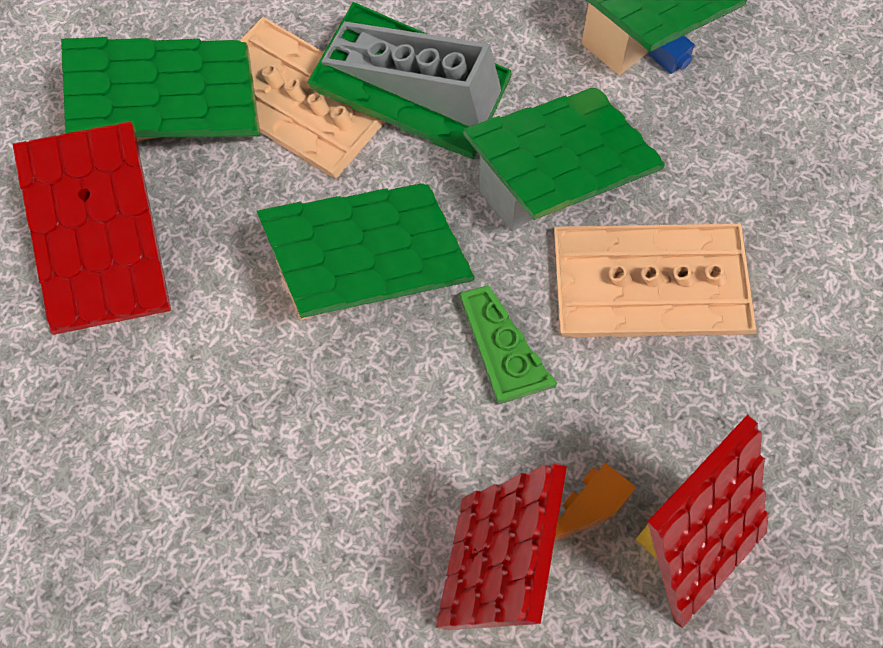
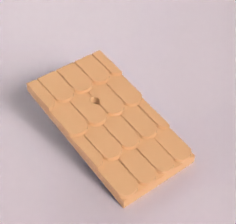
(287, 104)
(635, 276)

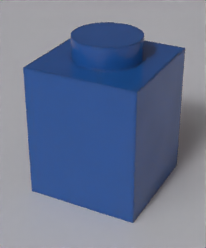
(674, 54)

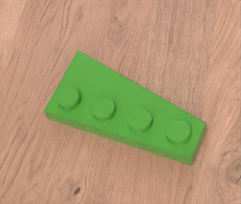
(507, 357)

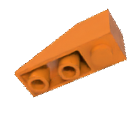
(596, 503)

